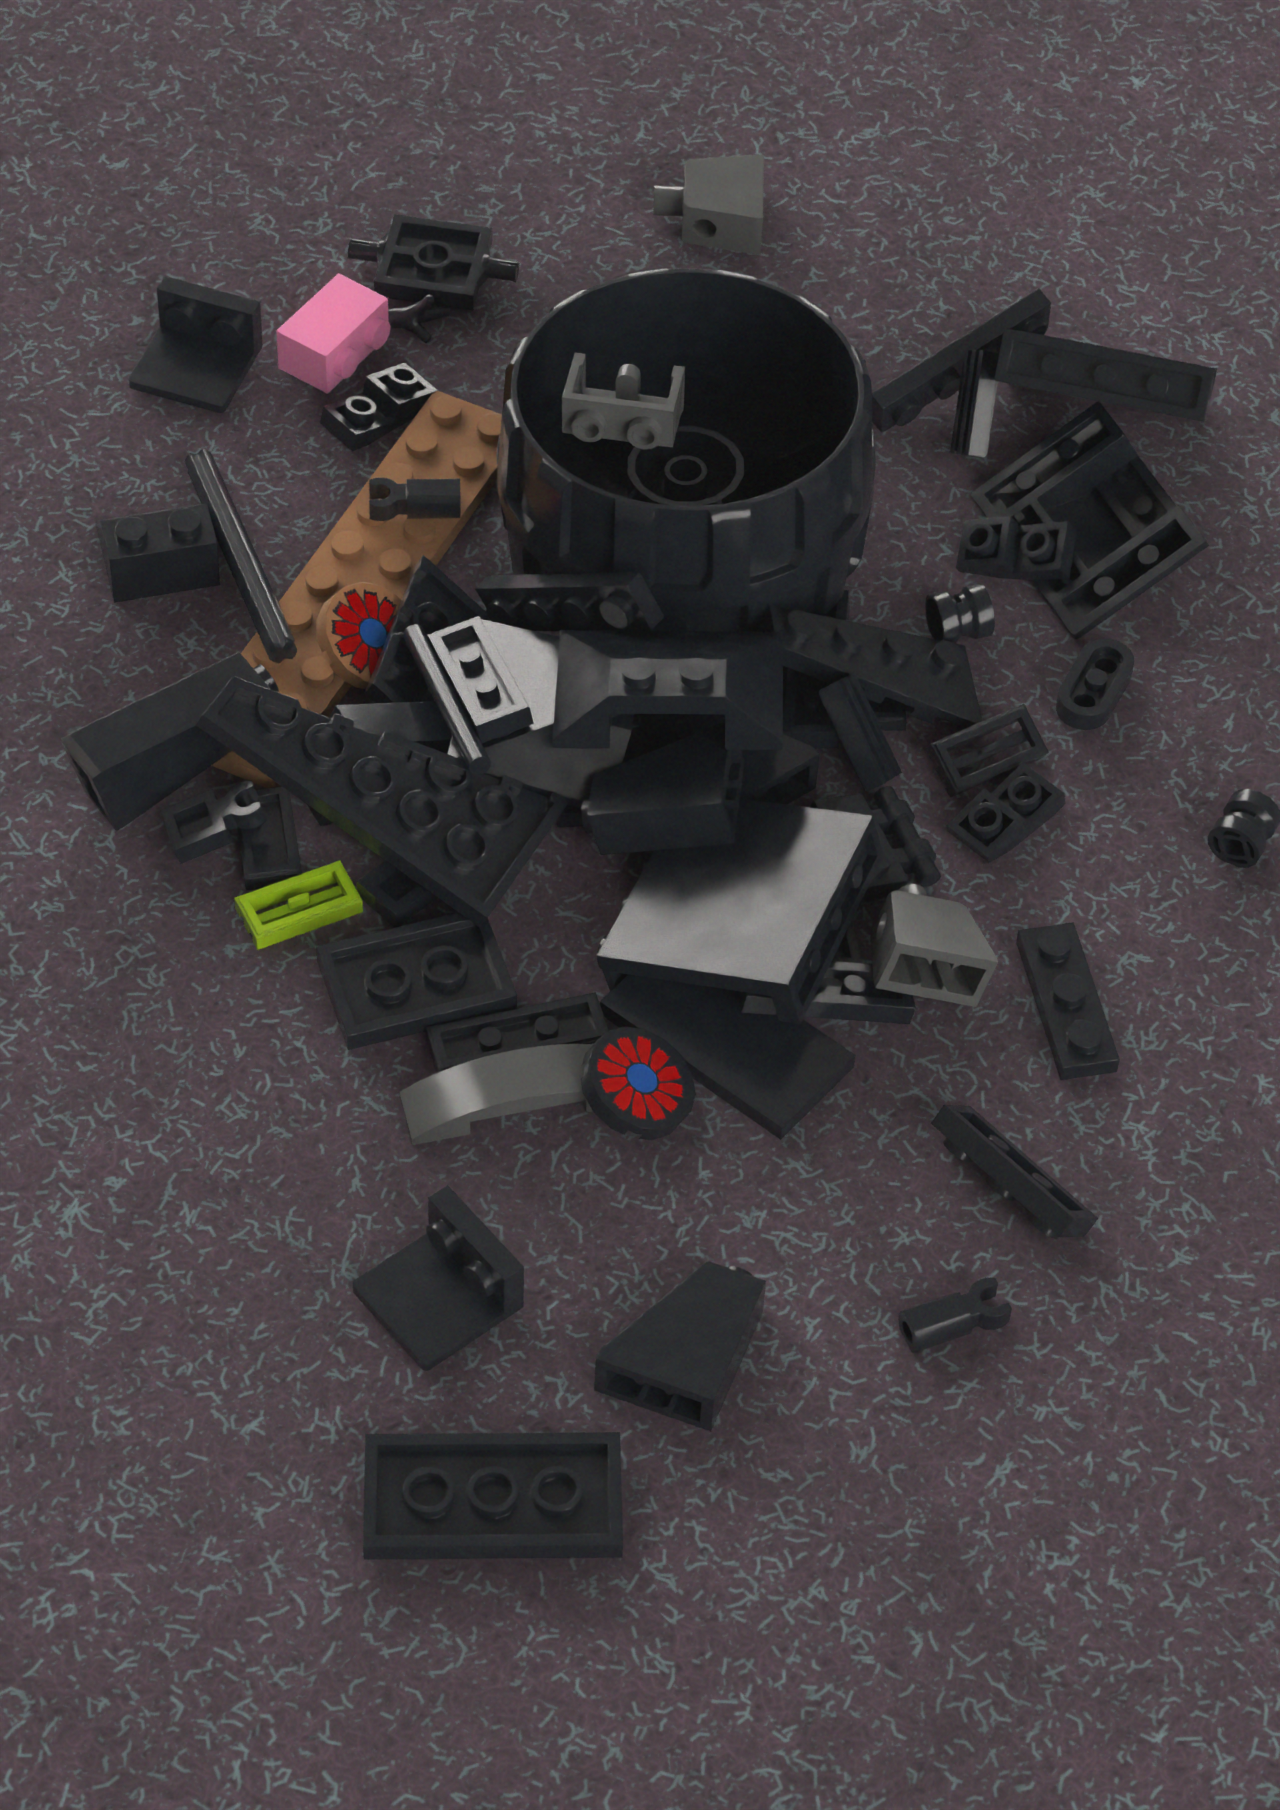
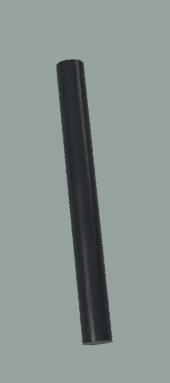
(447, 700)

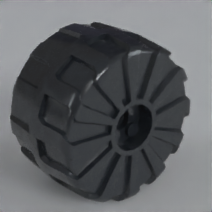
(765, 467)

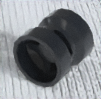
(961, 614)
(1242, 836)

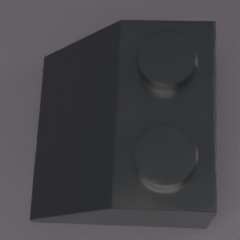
(159, 552)

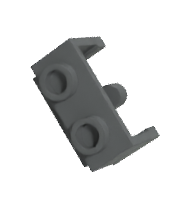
(624, 412)

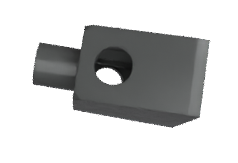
(718, 202)
(930, 948)

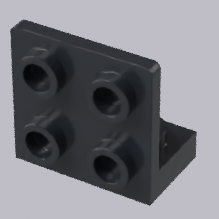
(201, 345)
(444, 1284)

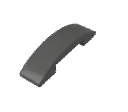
(492, 1088)

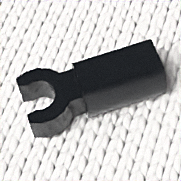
(415, 499)
(952, 1316)

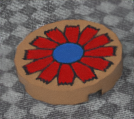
(355, 629)

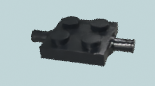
(433, 259)

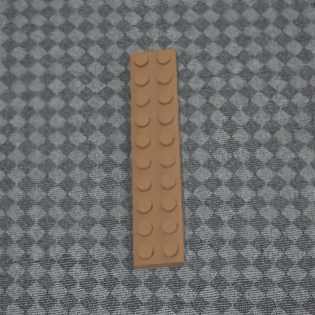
(441, 442)

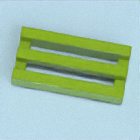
(303, 911)

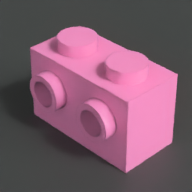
(333, 333)

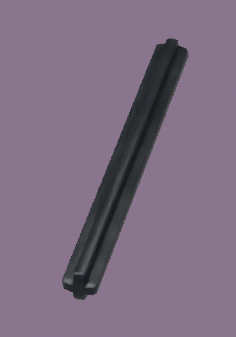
(241, 557)

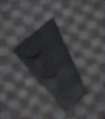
(432, 603)

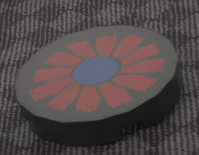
(637, 1083)

